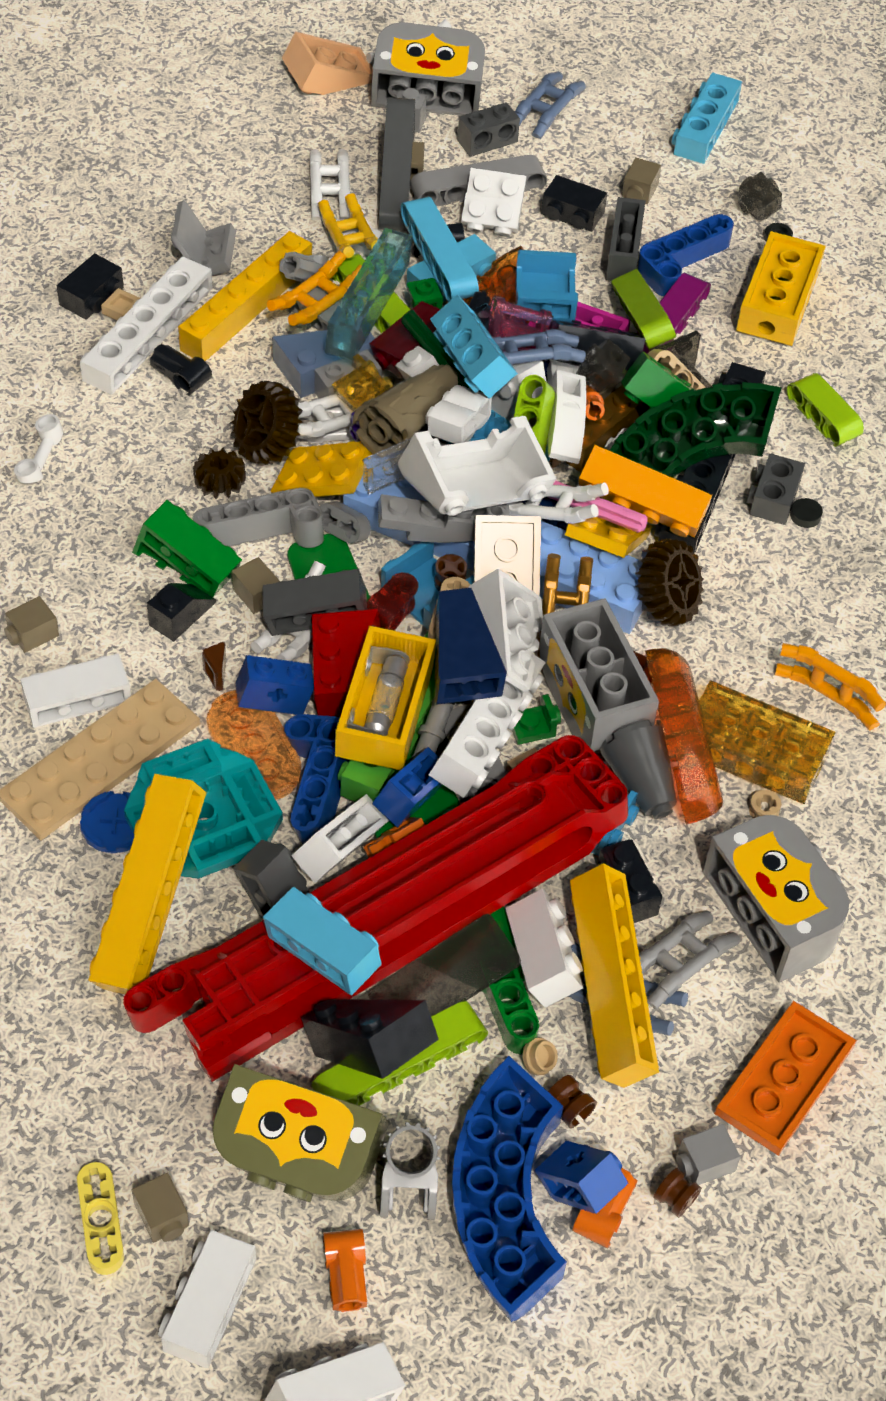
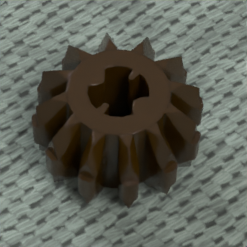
(219, 473)

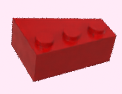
(336, 651)

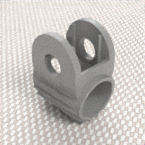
(425, 1178)

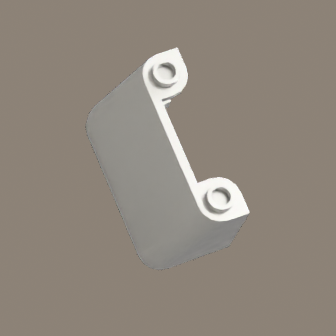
(478, 472)

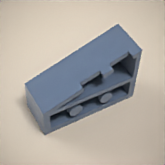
(303, 353)

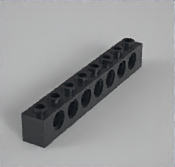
(712, 472)

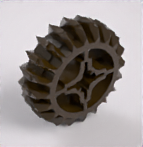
(266, 422)
(669, 582)

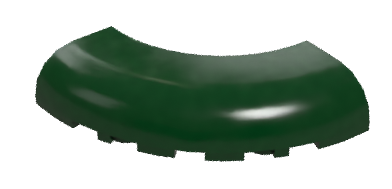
(701, 426)

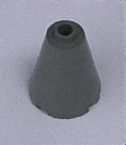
(643, 765)

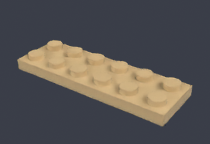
(98, 758)

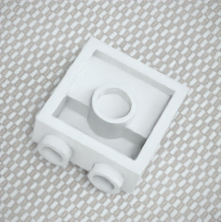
(493, 201)

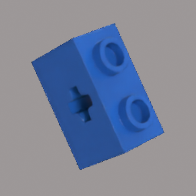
(274, 685)
(408, 789)
(582, 1176)

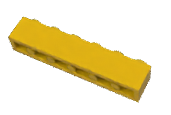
(239, 300)
(147, 884)
(613, 977)

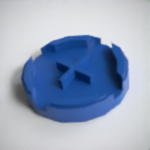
(105, 823)

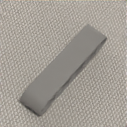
(452, 183)

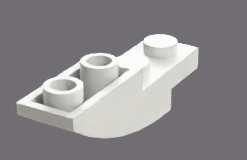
(568, 413)

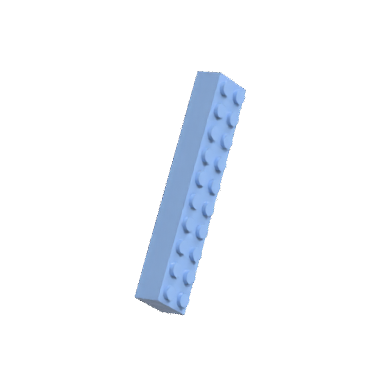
(611, 574)

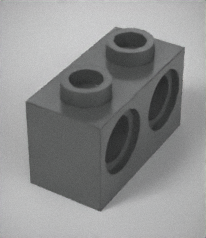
(488, 129)
(776, 488)

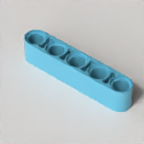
(439, 248)

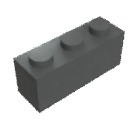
(625, 237)
(291, 603)

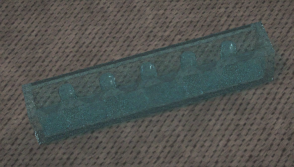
(368, 294)

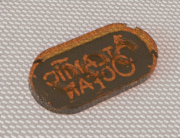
(258, 737)

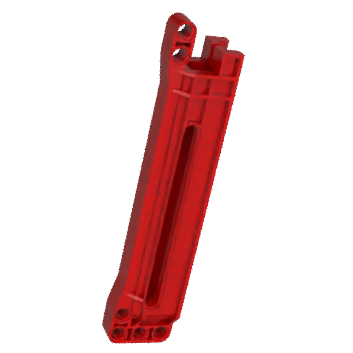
(405, 896)

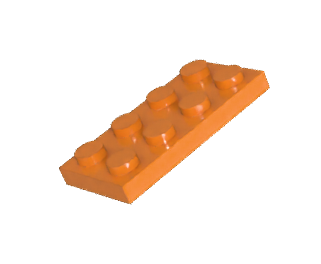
(785, 1077)

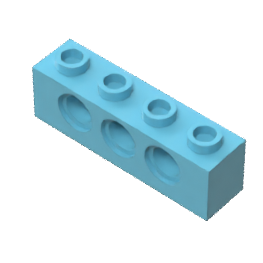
(706, 117)
(472, 347)

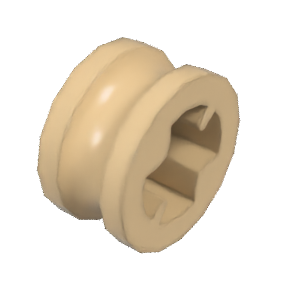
(764, 796)

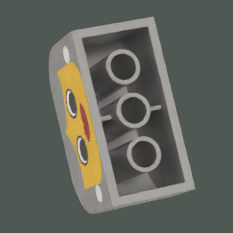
(432, 59)
(594, 672)
(778, 892)

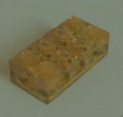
(764, 742)

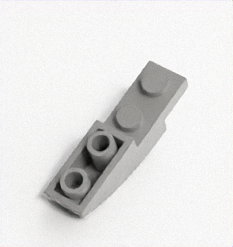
(426, 523)

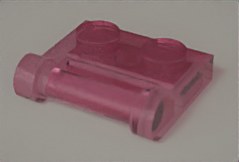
(507, 328)

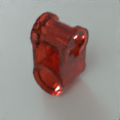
(394, 600)

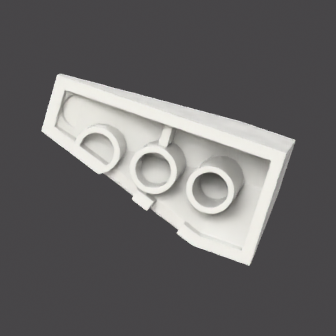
(513, 620)

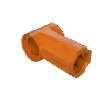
(602, 1225)
(345, 1263)

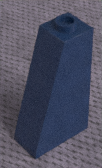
(465, 651)

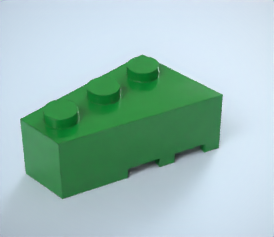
(652, 382)
(186, 548)

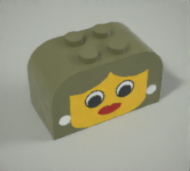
(296, 1137)

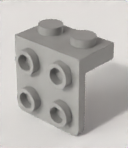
(209, 247)

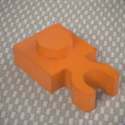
(393, 835)

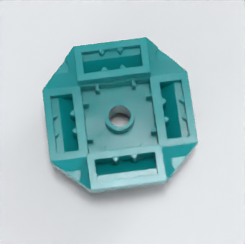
(236, 803)

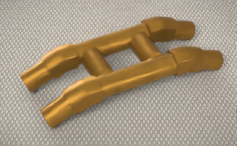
(552, 596)

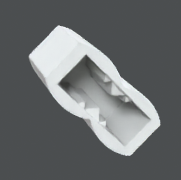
(458, 414)

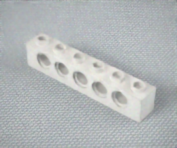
(146, 325)
(480, 733)

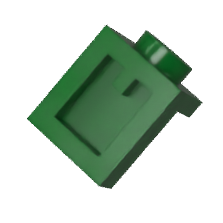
(426, 291)
(538, 722)

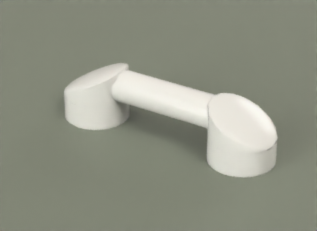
(50, 433)

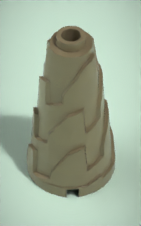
(403, 408)

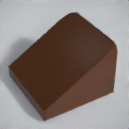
(215, 664)

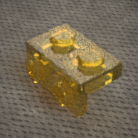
(361, 384)

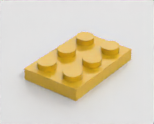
(323, 469)
(607, 535)

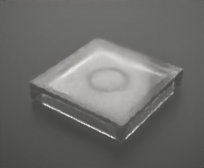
(382, 469)

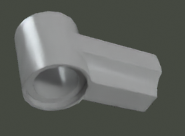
(300, 266)

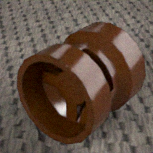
(573, 1100)

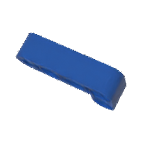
(663, 259)
(315, 739)

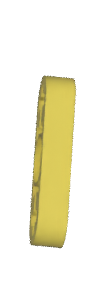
(87, 1209)

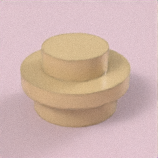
(539, 1056)

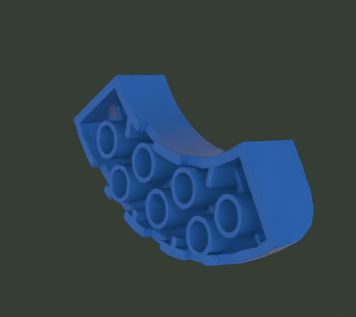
(495, 1193)

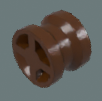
(449, 566)
(677, 1192)

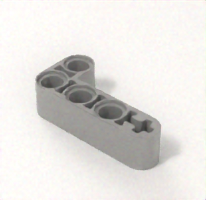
(266, 517)

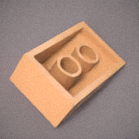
(325, 65)

